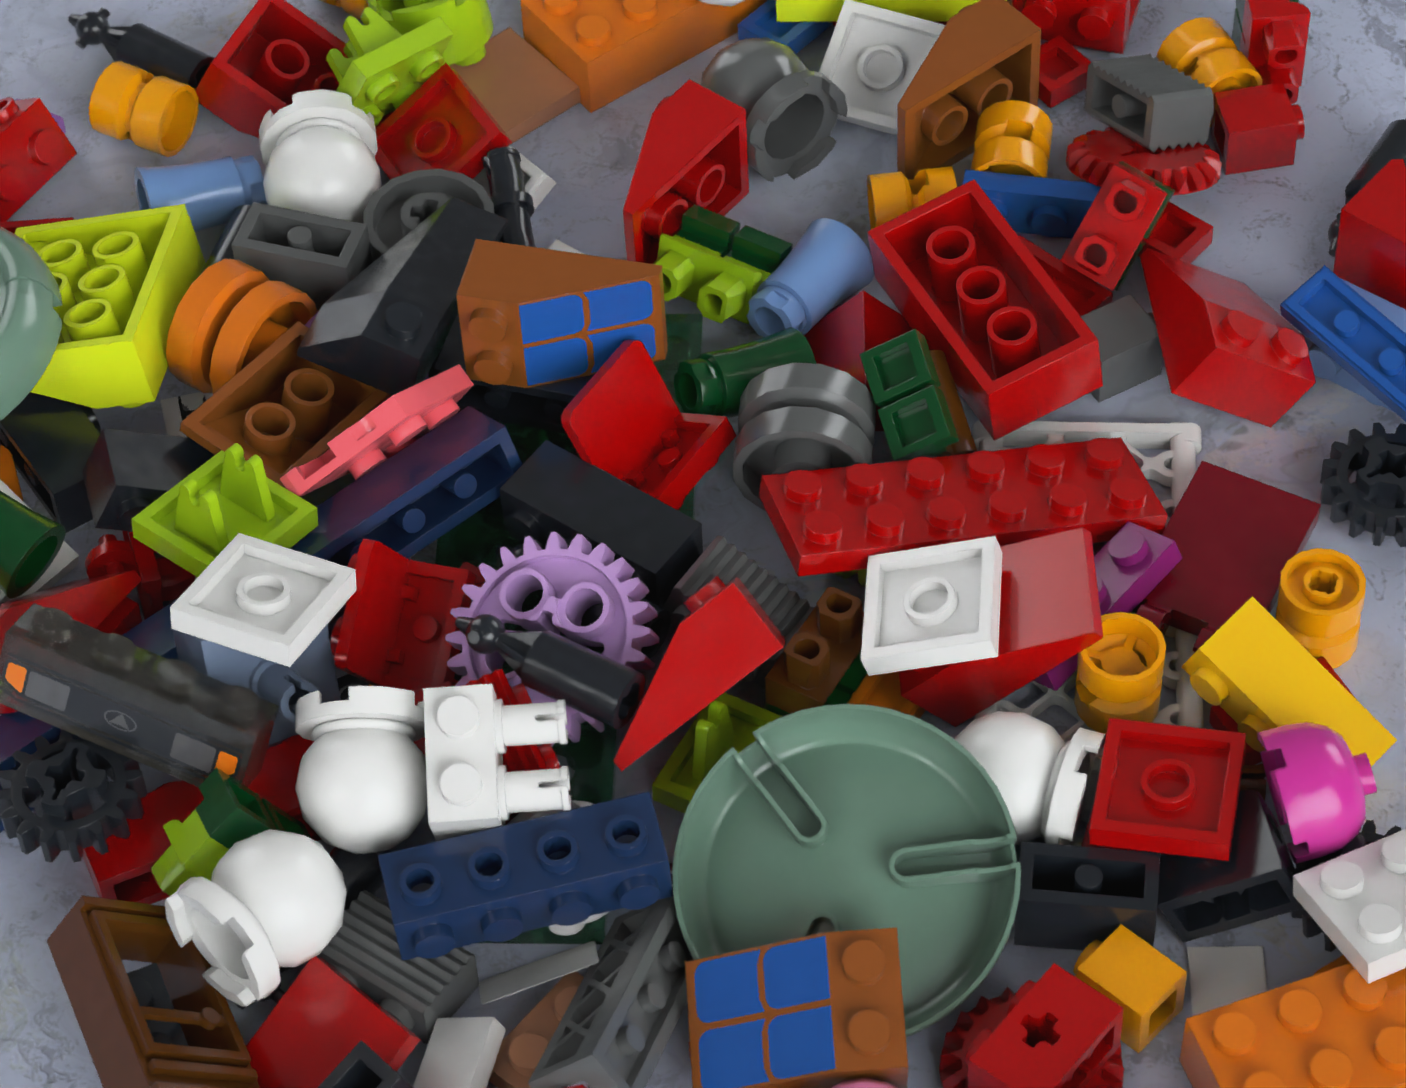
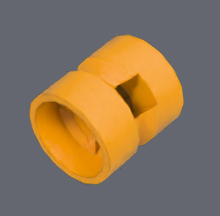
(1209, 55)
(143, 108)
(1013, 139)
(894, 194)
(1322, 603)
(1121, 672)

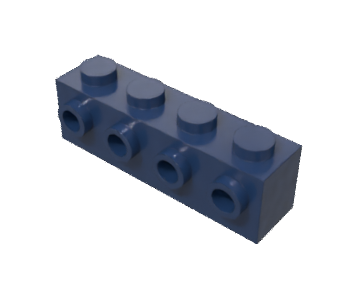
(526, 876)

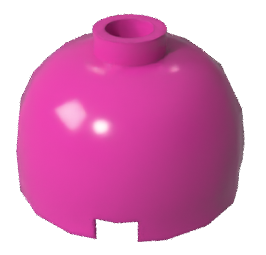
(1316, 787)

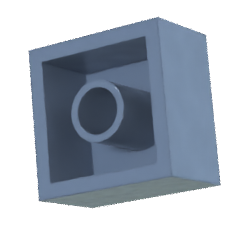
(269, 680)

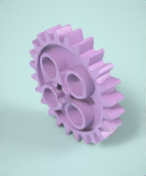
(570, 584)

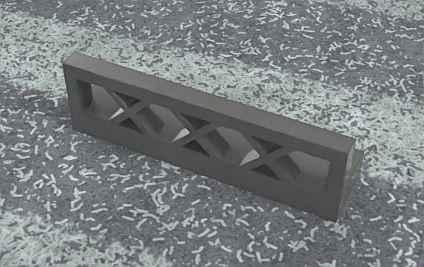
(622, 1005)

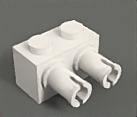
(464, 759)

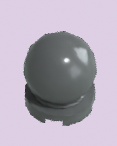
(784, 101)

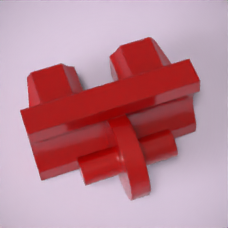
(160, 577)

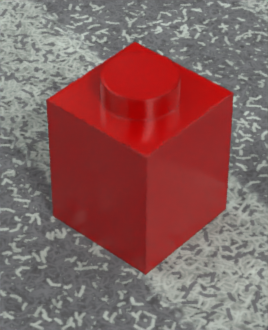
(1255, 128)

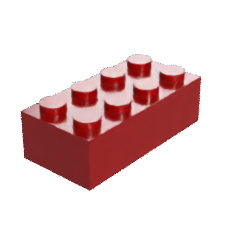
(988, 306)

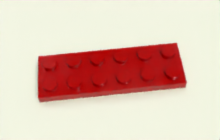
(845, 514)

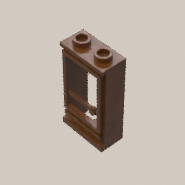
(89, 961)

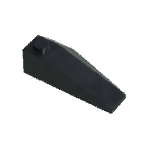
(402, 306)

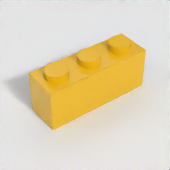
(1273, 681)

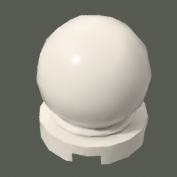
(320, 156)
(363, 773)
(1037, 773)
(265, 909)

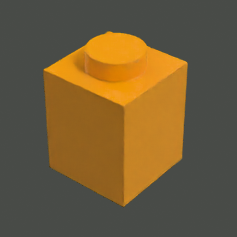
(1138, 980)

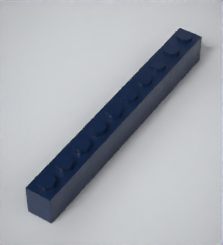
(398, 503)

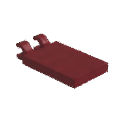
(1232, 547)

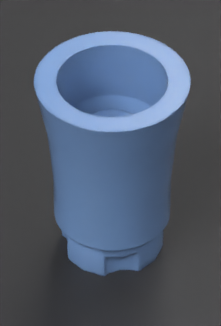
(206, 188)
(812, 280)

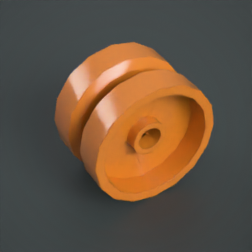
(229, 321)

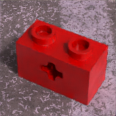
(1051, 1038)

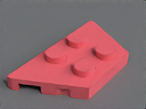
(383, 431)

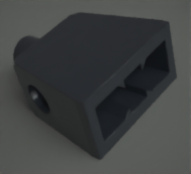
(1219, 895)

